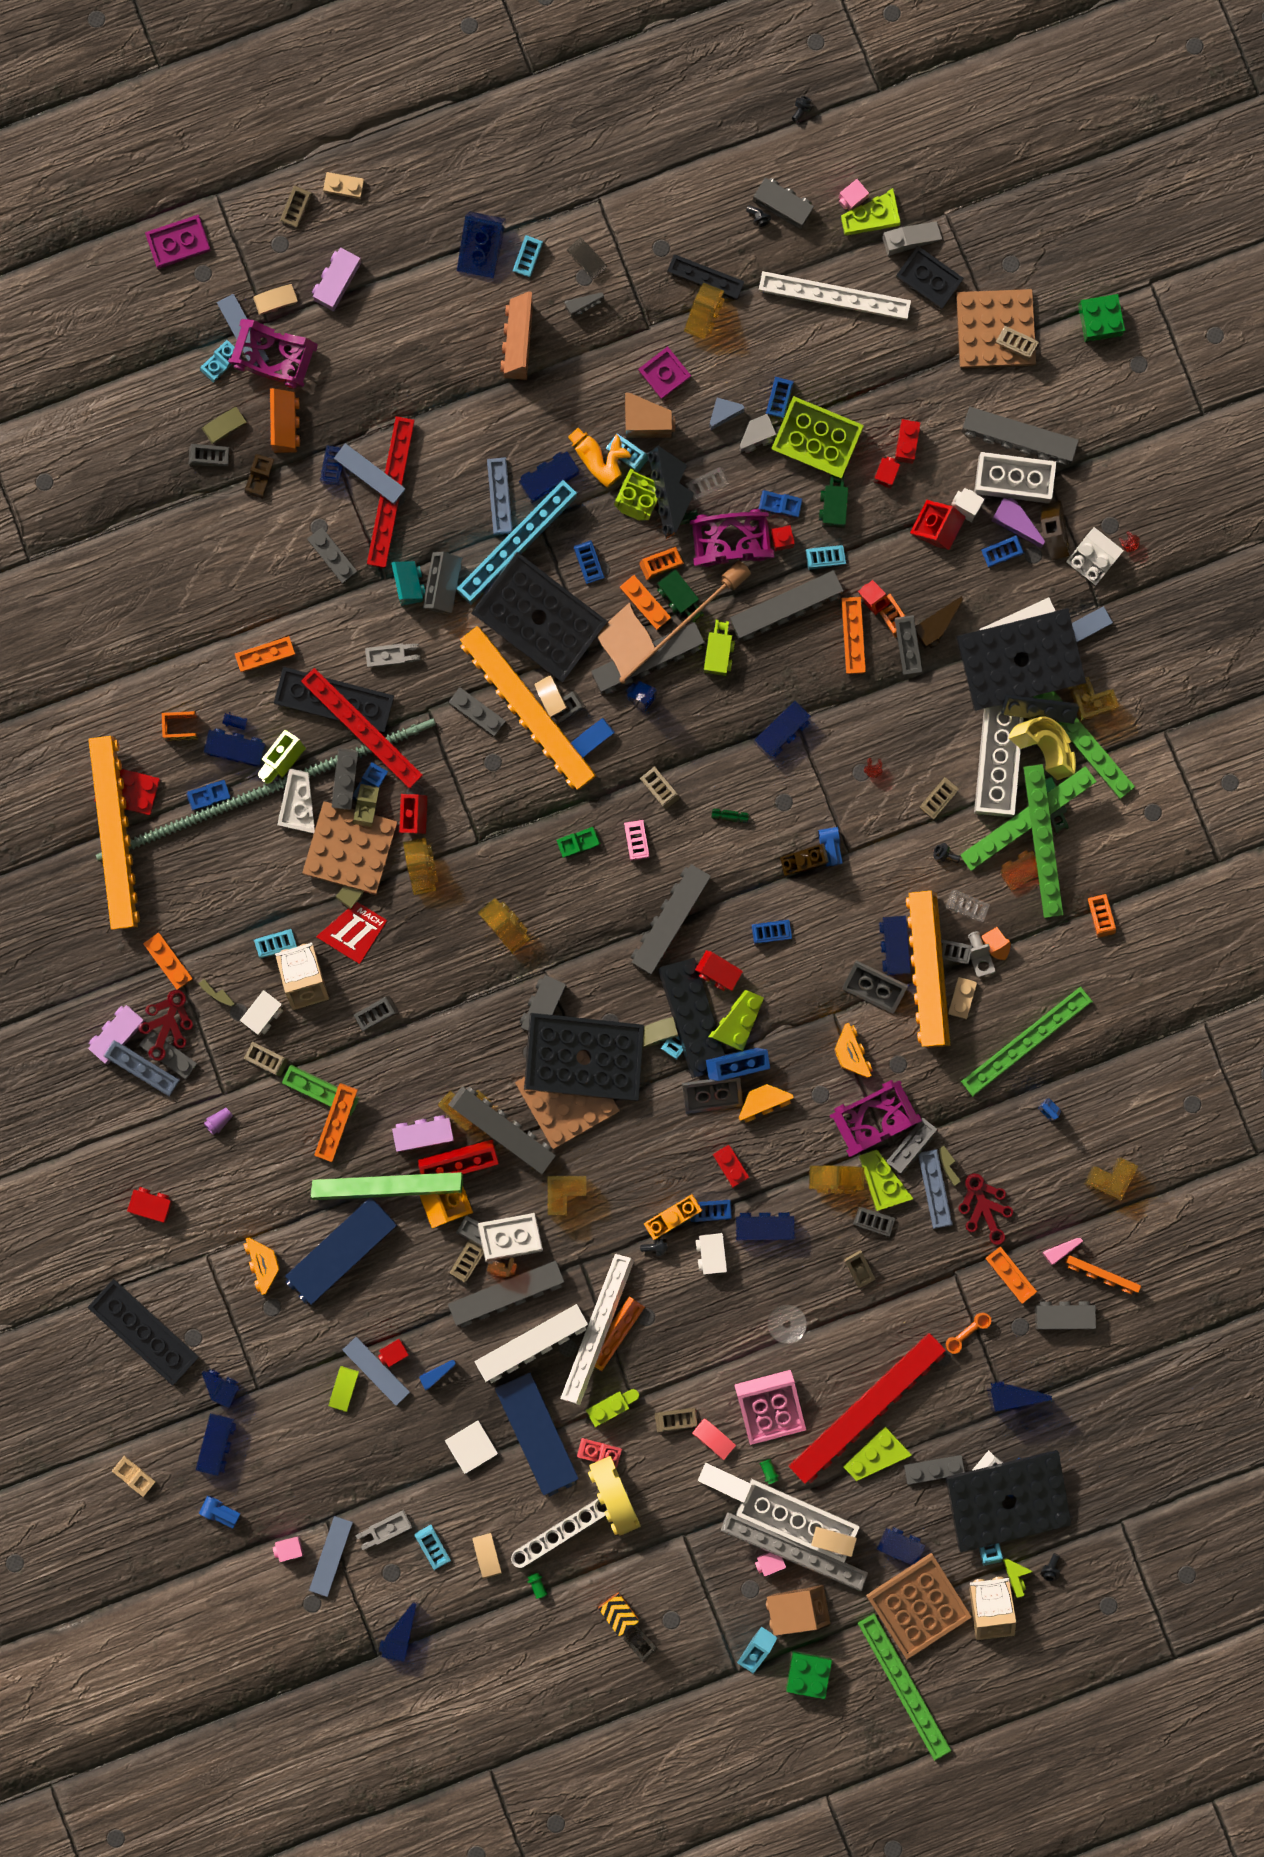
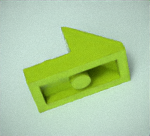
(1014, 1571)

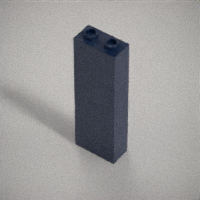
(340, 1251)
(537, 1434)

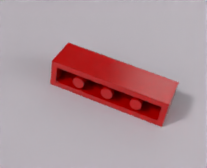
(461, 1160)

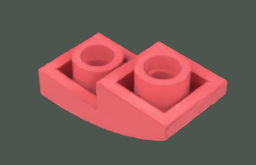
(714, 1439)
(597, 1451)

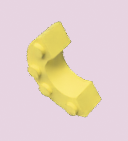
(1052, 741)
(613, 1496)

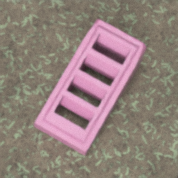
(641, 855)
(1055, 1254)

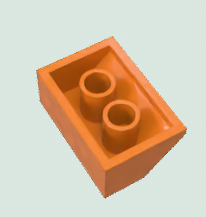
(284, 421)

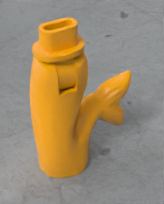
(592, 457)

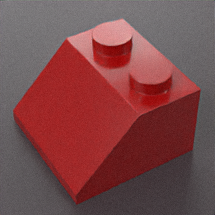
(938, 524)

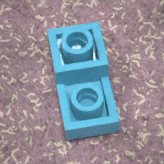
(218, 362)

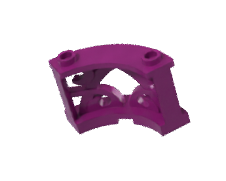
(260, 331)
(713, 557)
(901, 1122)

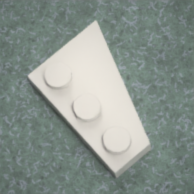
(297, 803)

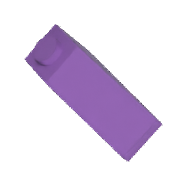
(1014, 519)

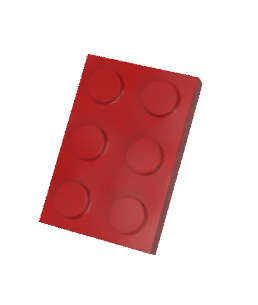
(139, 791)

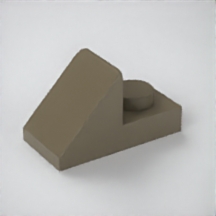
(859, 1269)

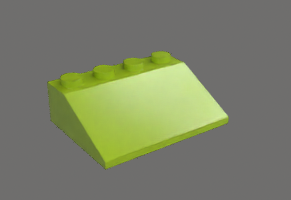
(817, 437)

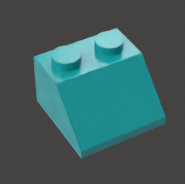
(407, 582)

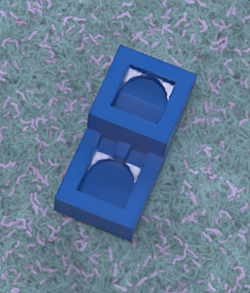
(780, 504)
(592, 737)
(373, 776)
(208, 795)

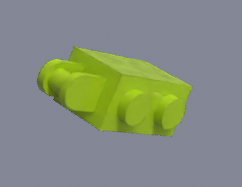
(718, 650)
(281, 757)
(611, 1406)

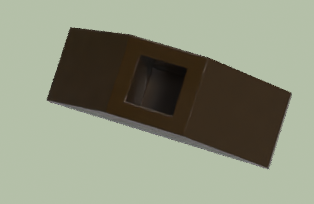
(1055, 530)
(804, 860)

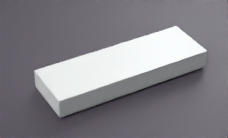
(726, 1483)

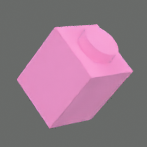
(853, 195)
(288, 1549)
(769, 1563)

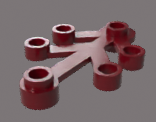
(168, 1023)
(983, 1206)

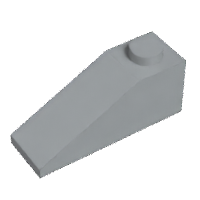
(910, 237)

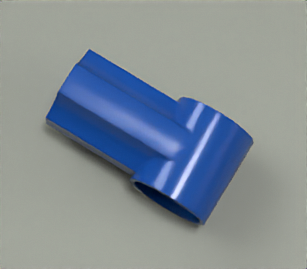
(831, 840)
(215, 1510)

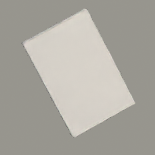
(510, 1237)

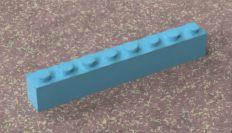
(517, 541)

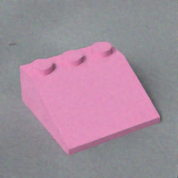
(770, 1407)

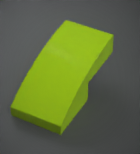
(343, 1388)

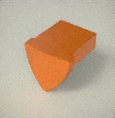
(998, 943)

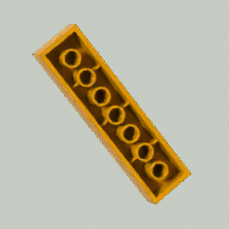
(928, 969)

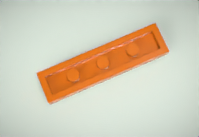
(853, 635)
(336, 1122)
(1109, 1278)
(618, 1330)

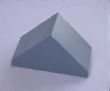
(724, 411)

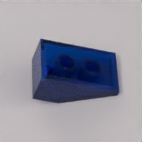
(480, 244)
(1007, 1396)

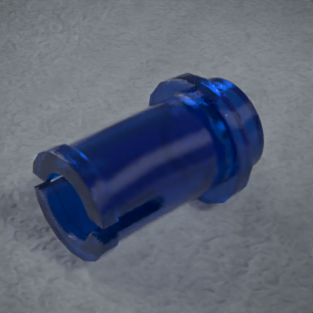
(234, 721)

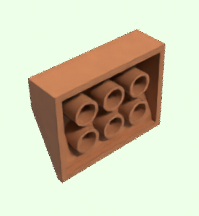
(518, 337)

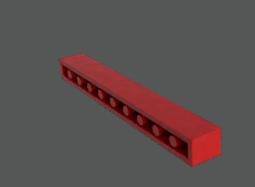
(866, 1408)

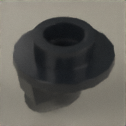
(803, 104)
(761, 219)
(941, 853)
(659, 1247)
(1049, 1572)

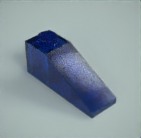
(641, 695)
(398, 1638)

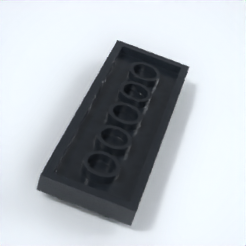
(370, 703)
(691, 1014)
(143, 1332)

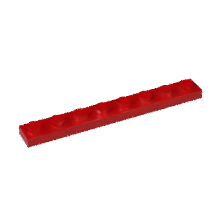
(386, 510)
(361, 728)

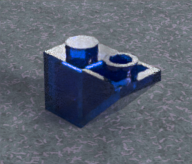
(220, 1389)

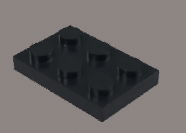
(929, 277)

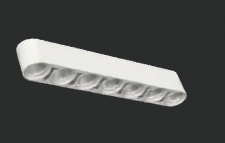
(559, 1529)

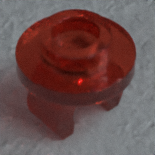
(1131, 543)
(873, 770)

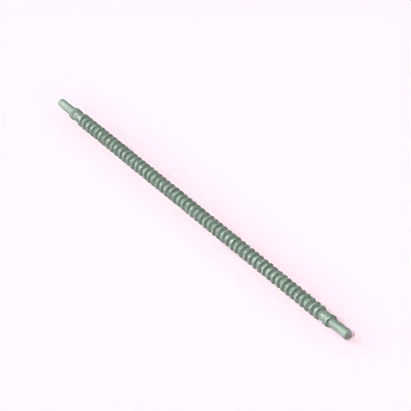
(413, 730)

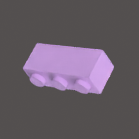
(336, 279)
(120, 1029)
(422, 1133)

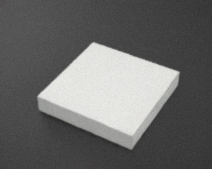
(471, 1447)

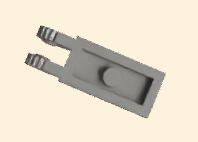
(390, 655)
(386, 1529)

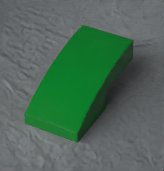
(578, 842)

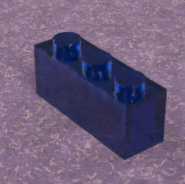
(548, 476)
(782, 730)
(235, 747)
(895, 945)
(765, 1227)
(215, 1444)

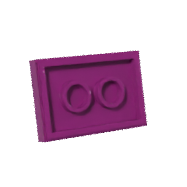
(177, 241)

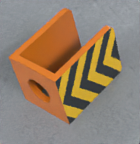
(177, 715)
(618, 1614)

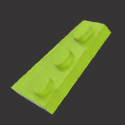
(875, 215)
(737, 1025)
(882, 1182)
(876, 1455)

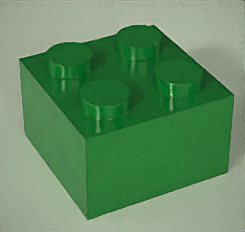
(1101, 318)
(808, 1675)

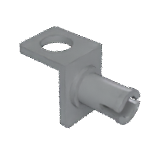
(979, 954)

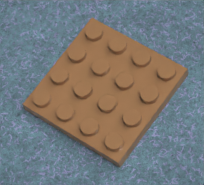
(981, 320)
(348, 851)
(566, 1115)
(918, 1606)

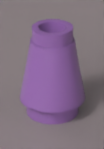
(218, 1121)

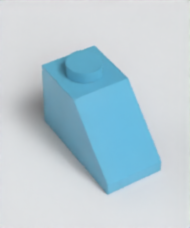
(757, 1650)

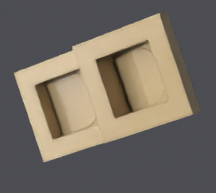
(274, 299)
(550, 696)
(133, 1476)
(833, 1541)
(487, 1556)

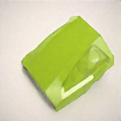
(636, 496)

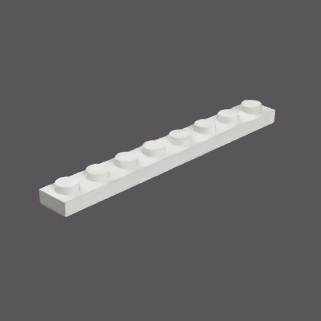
(834, 295)
(597, 1329)

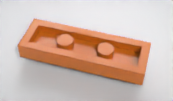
(645, 602)
(265, 654)
(168, 961)
(1010, 1275)

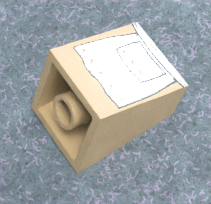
(301, 976)
(992, 1608)

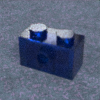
(901, 1547)

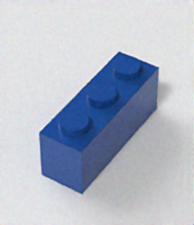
(738, 1064)

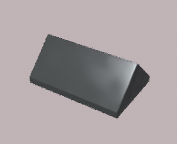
(874, 987)
(712, 1095)

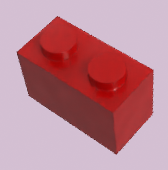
(907, 441)
(413, 814)
(719, 971)
(730, 1166)
(149, 1205)

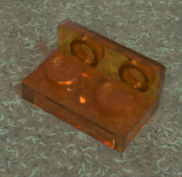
(1020, 871)
(499, 1270)

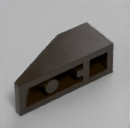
(933, 627)

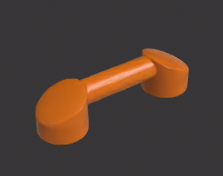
(954, 1344)

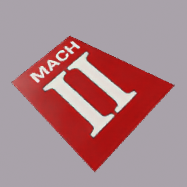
(353, 931)

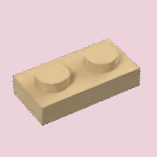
(343, 185)
(962, 998)

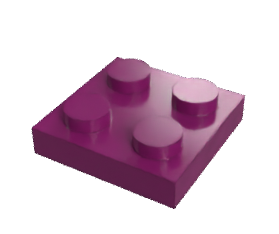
(664, 373)

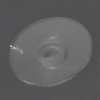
(797, 1326)

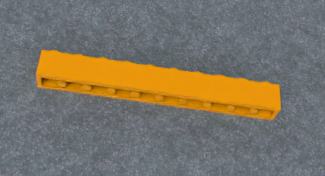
(528, 708)
(113, 832)

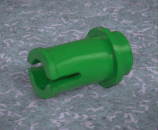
(769, 1471)
(537, 1585)

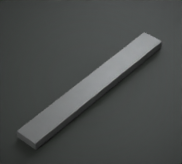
(794, 1551)

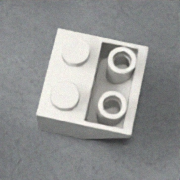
(1094, 556)

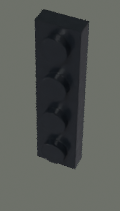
(701, 274)
(1035, 708)

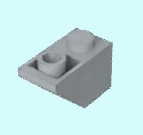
(758, 432)

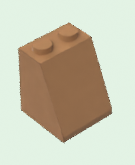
(647, 419)
(798, 1610)

